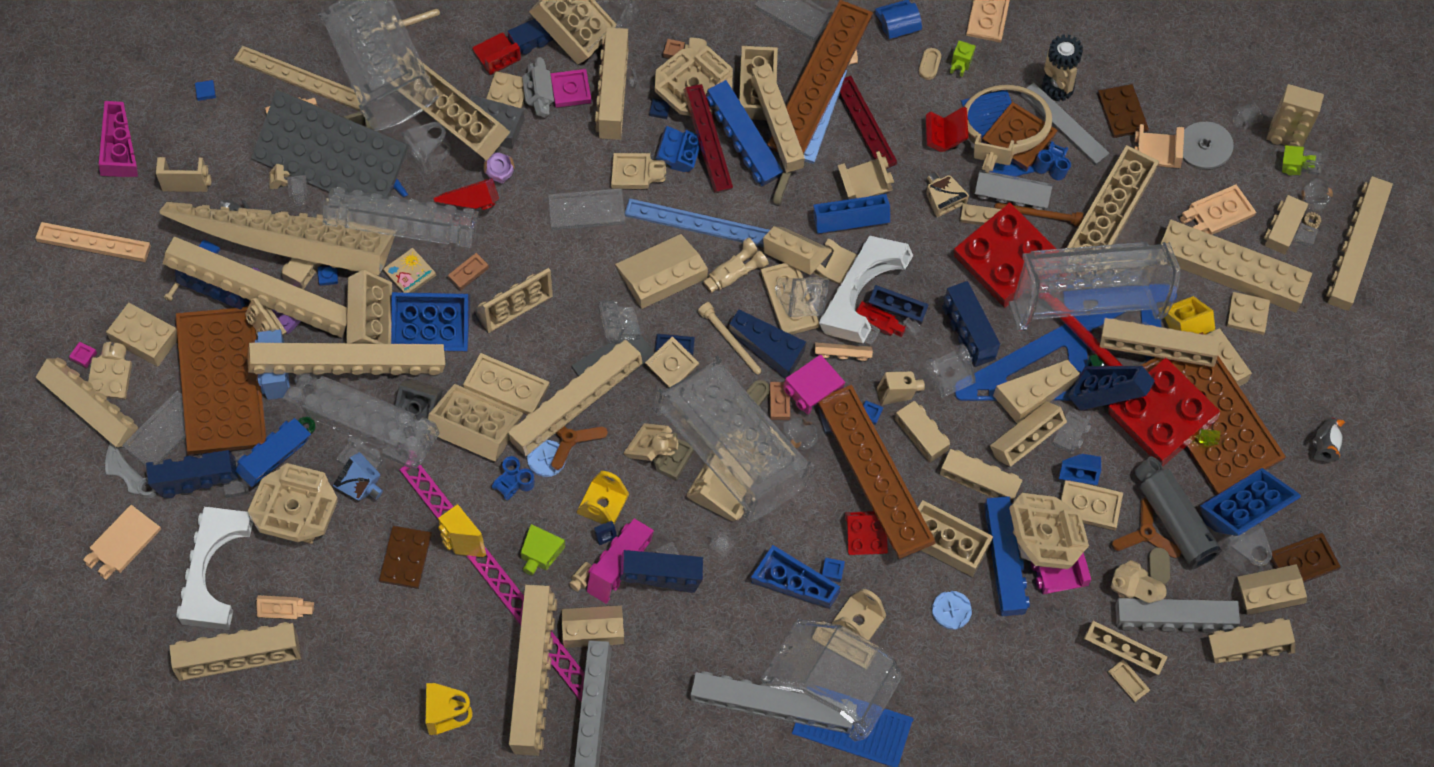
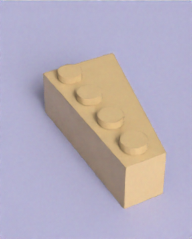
(1029, 392)

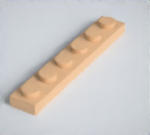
(93, 242)

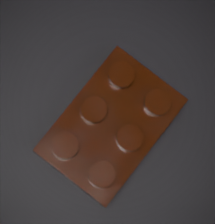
(1122, 110)
(1311, 555)
(405, 557)

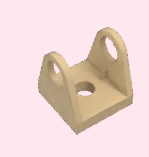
(862, 606)

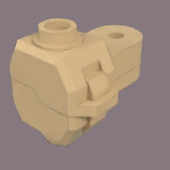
(1133, 582)

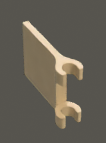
(838, 265)

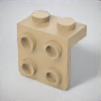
(262, 318)

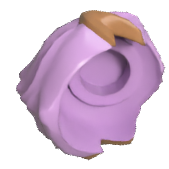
(499, 167)

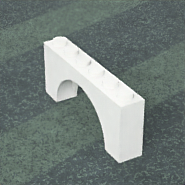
(875, 258)
(215, 529)

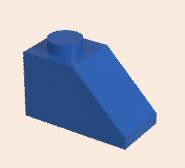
(1081, 469)

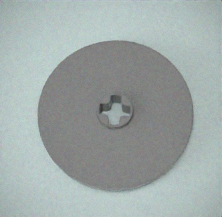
(1205, 157)

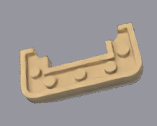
(712, 494)

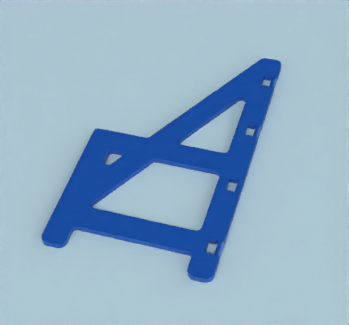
(1063, 336)

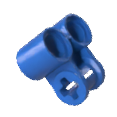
(1053, 160)
(510, 480)

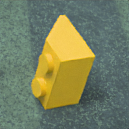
(1191, 316)

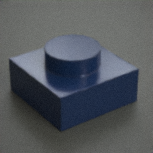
(659, 109)
(605, 532)

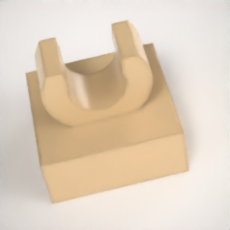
(277, 175)

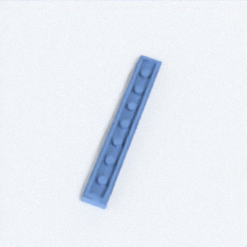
(694, 222)

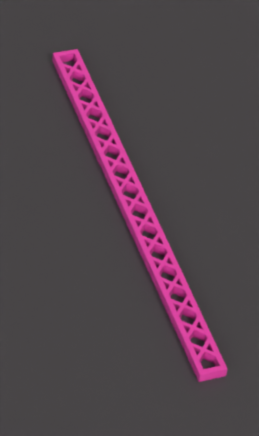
(502, 596)

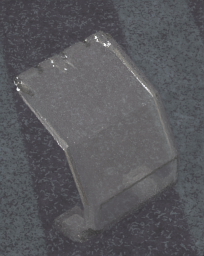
(836, 671)

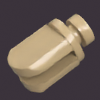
(581, 577)

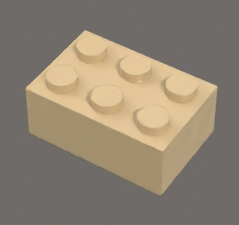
(143, 334)

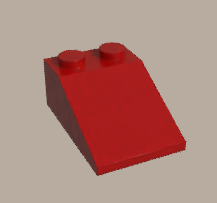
(476, 195)

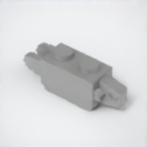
(538, 87)

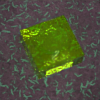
(1209, 437)

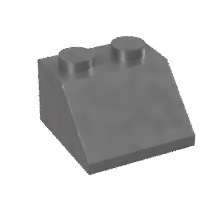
(418, 397)

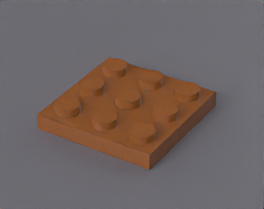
(1018, 125)

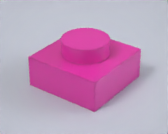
(83, 354)

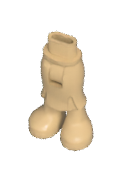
(735, 268)

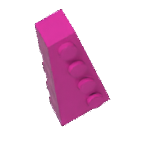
(116, 147)
(606, 573)

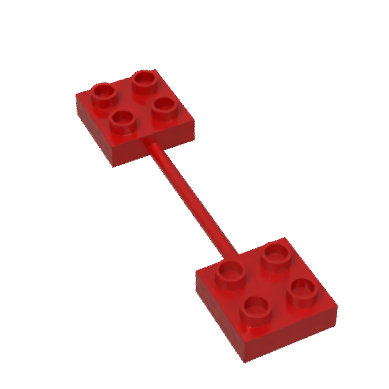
(1158, 422)

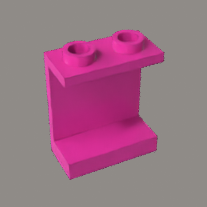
(812, 383)
(1058, 579)

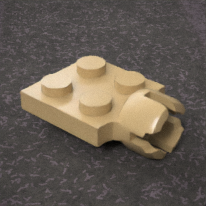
(636, 171)
(111, 371)
(652, 441)

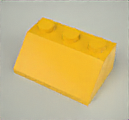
(460, 533)

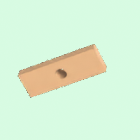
(843, 351)

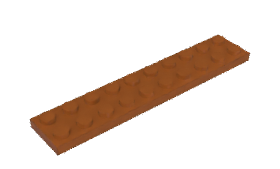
(825, 71)
(876, 472)

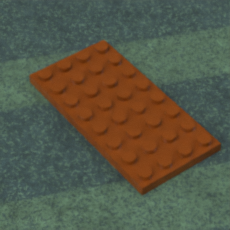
(218, 393)
(1244, 439)

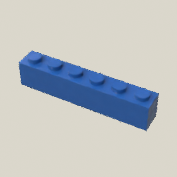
(743, 133)
(1006, 557)

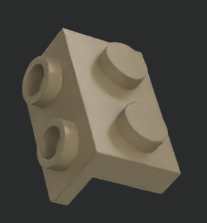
(674, 464)

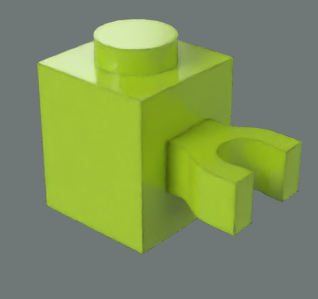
(962, 57)
(1294, 160)

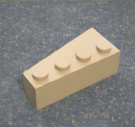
(1253, 641)

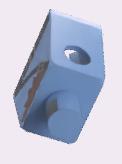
(359, 478)

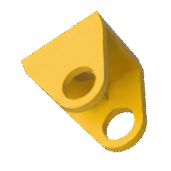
(603, 488)
(441, 708)

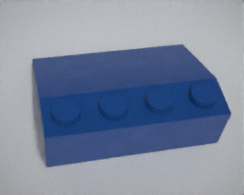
(431, 319)
(1247, 503)

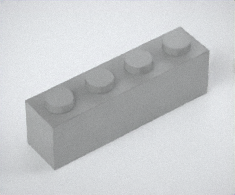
(1014, 189)

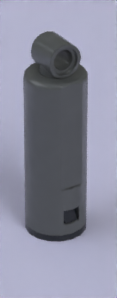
(1177, 513)

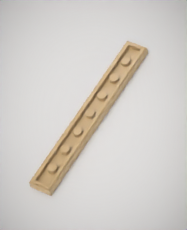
(297, 77)

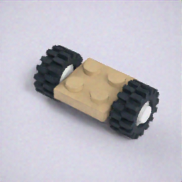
(1061, 67)

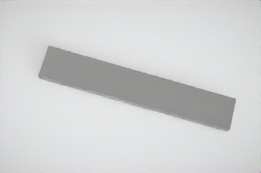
(1068, 127)

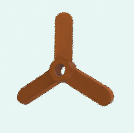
(570, 438)
(1139, 536)

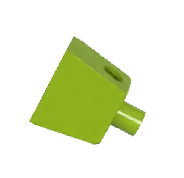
(540, 549)

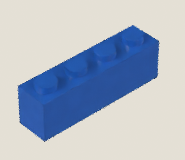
(851, 213)
(272, 452)

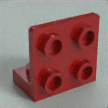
(497, 53)
(946, 131)
(865, 534)

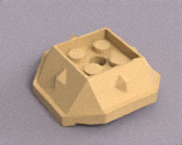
(690, 68)
(291, 488)
(1048, 531)

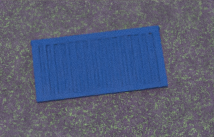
(983, 115)
(882, 745)

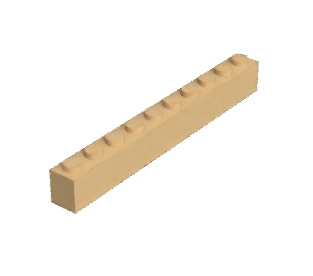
(255, 284)
(345, 358)

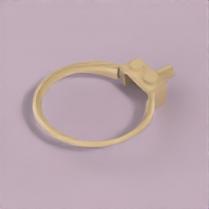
(996, 154)

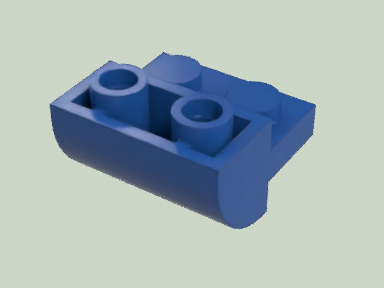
(899, 18)
(678, 149)

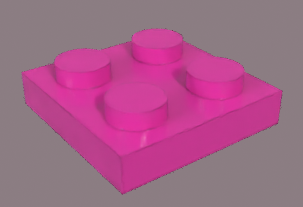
(570, 88)

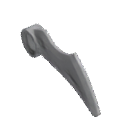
(118, 466)

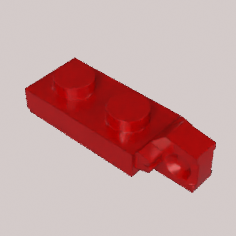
(881, 319)

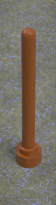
(1074, 218)

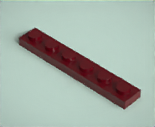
(865, 121)
(708, 138)

